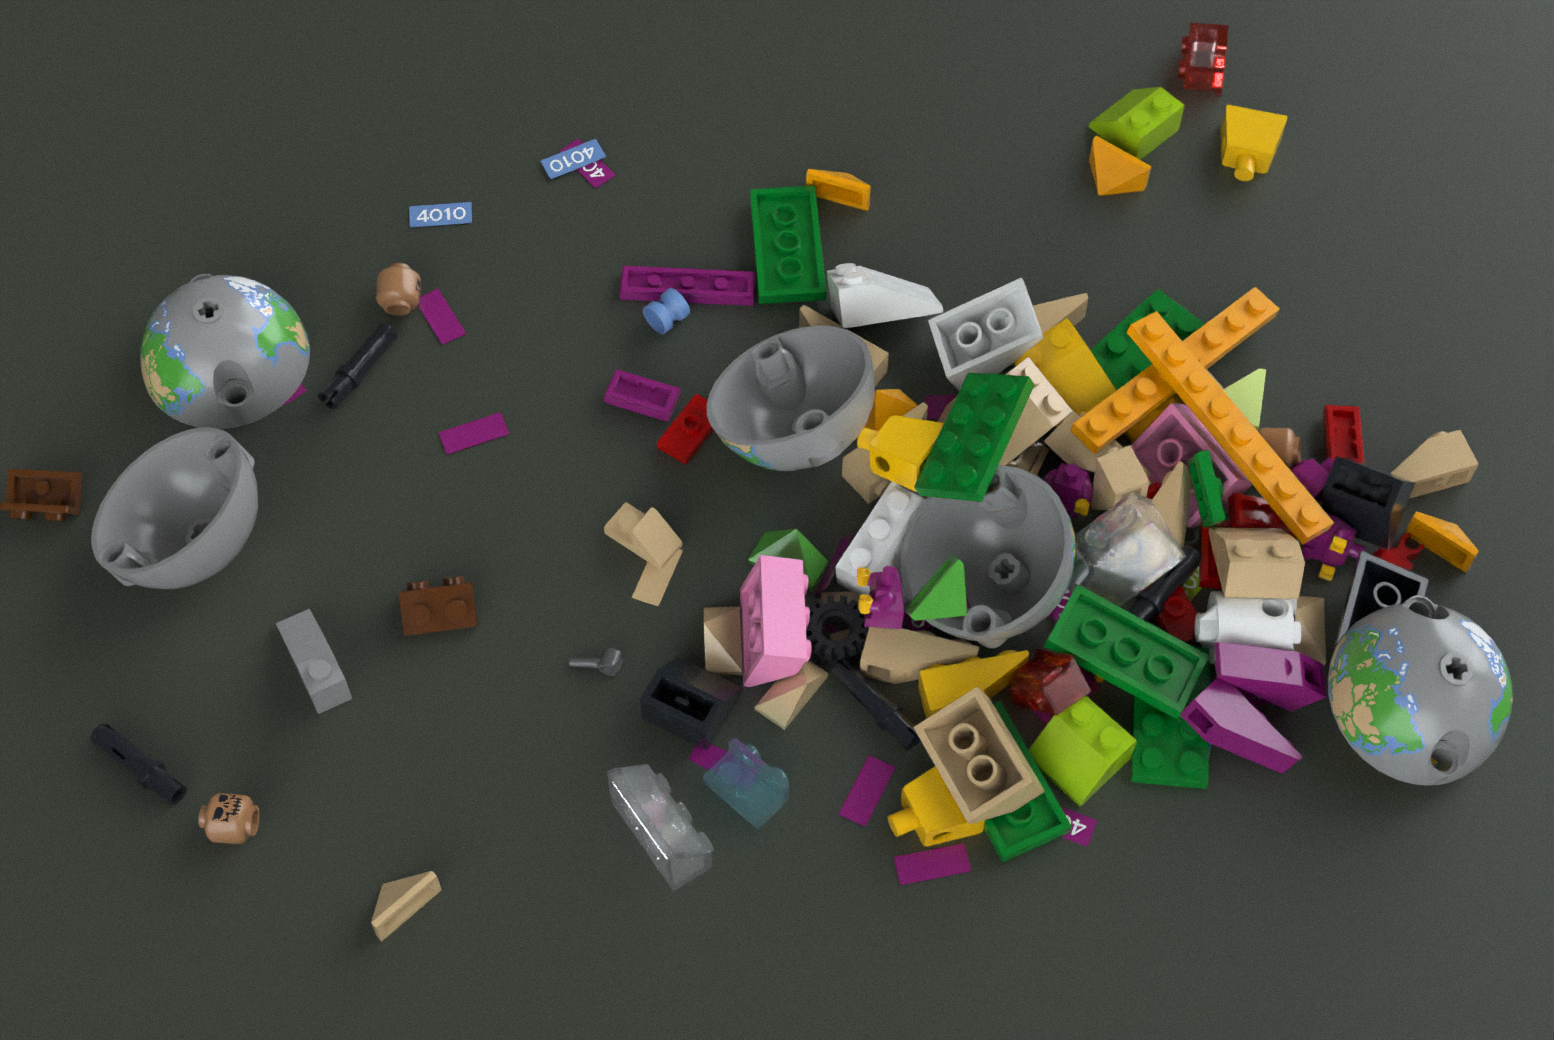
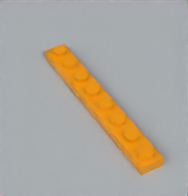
(1151, 389)
(1230, 428)

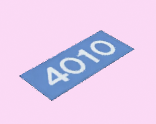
(573, 158)
(440, 214)

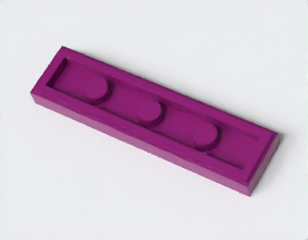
(693, 284)

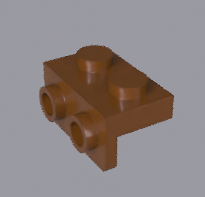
(43, 493)
(438, 607)

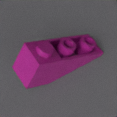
(1272, 674)
(1234, 724)

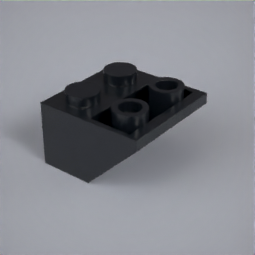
(1366, 500)
(689, 701)

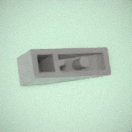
(314, 661)

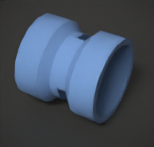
(667, 310)

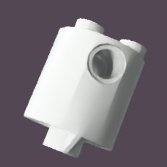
(1247, 622)

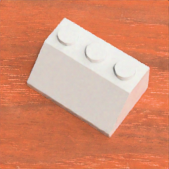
(879, 538)

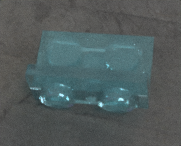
(748, 783)

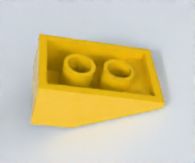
(1070, 368)

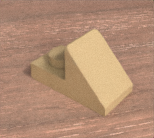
(644, 534)

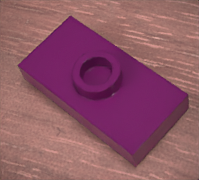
(642, 395)

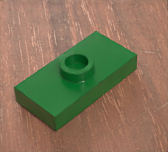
(1207, 489)

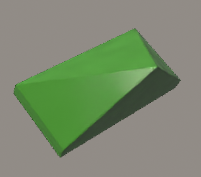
(792, 545)
(942, 594)

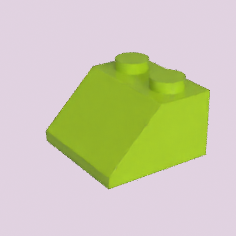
(1140, 120)
(1082, 749)

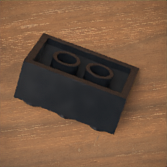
(1377, 586)

